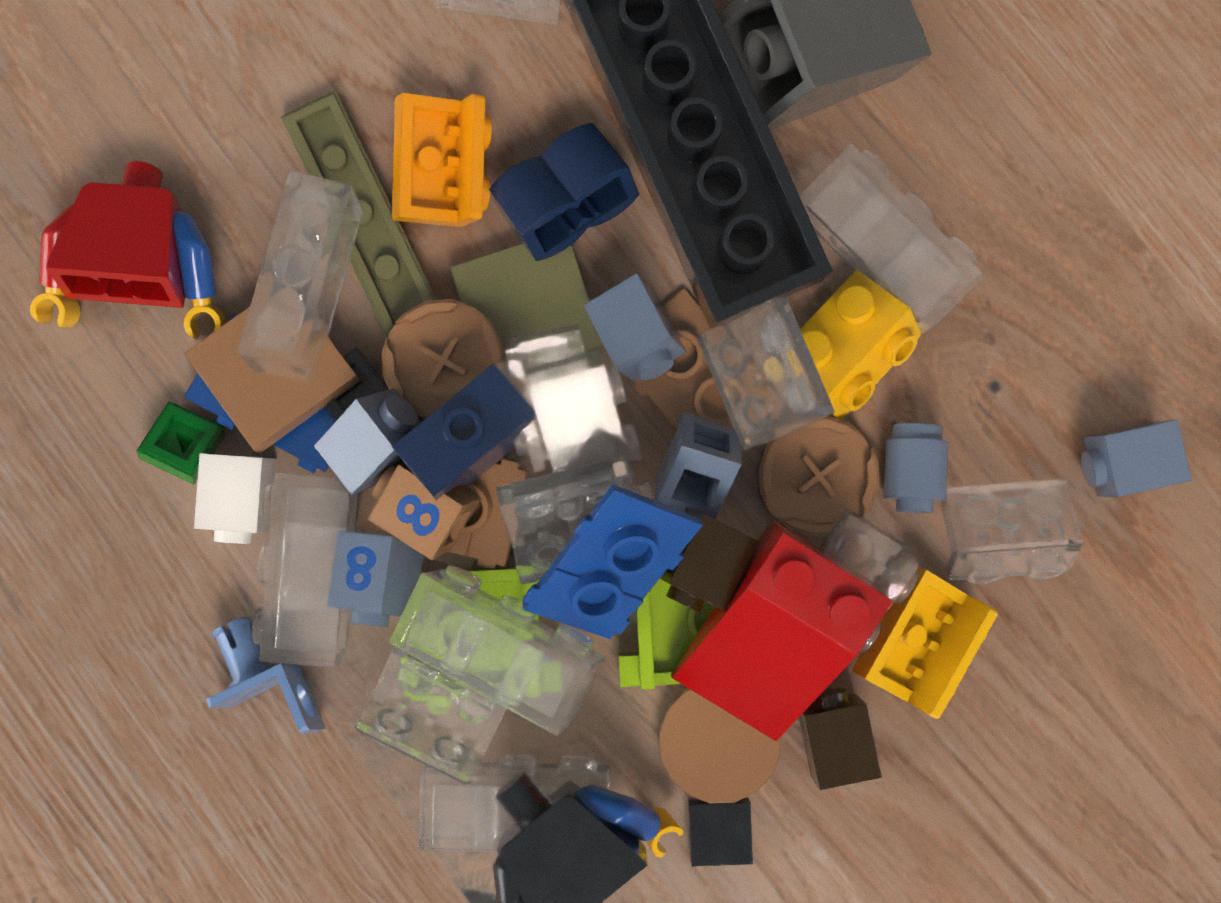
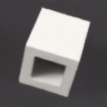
(232, 496)

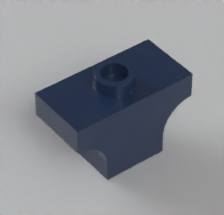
(466, 433)

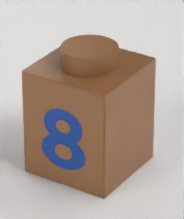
(415, 517)

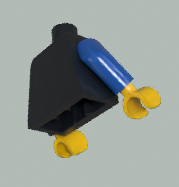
(573, 843)

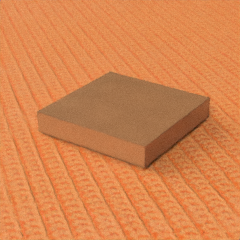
(261, 403)

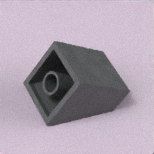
(820, 51)

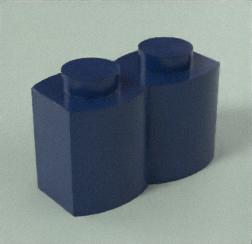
(564, 191)

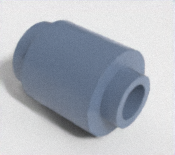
(916, 467)

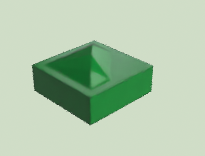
(177, 440)

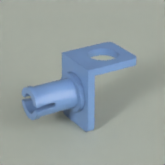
(255, 677)

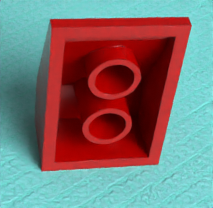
(783, 633)

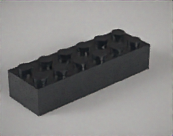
(702, 151)

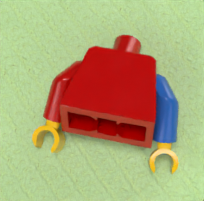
(126, 248)

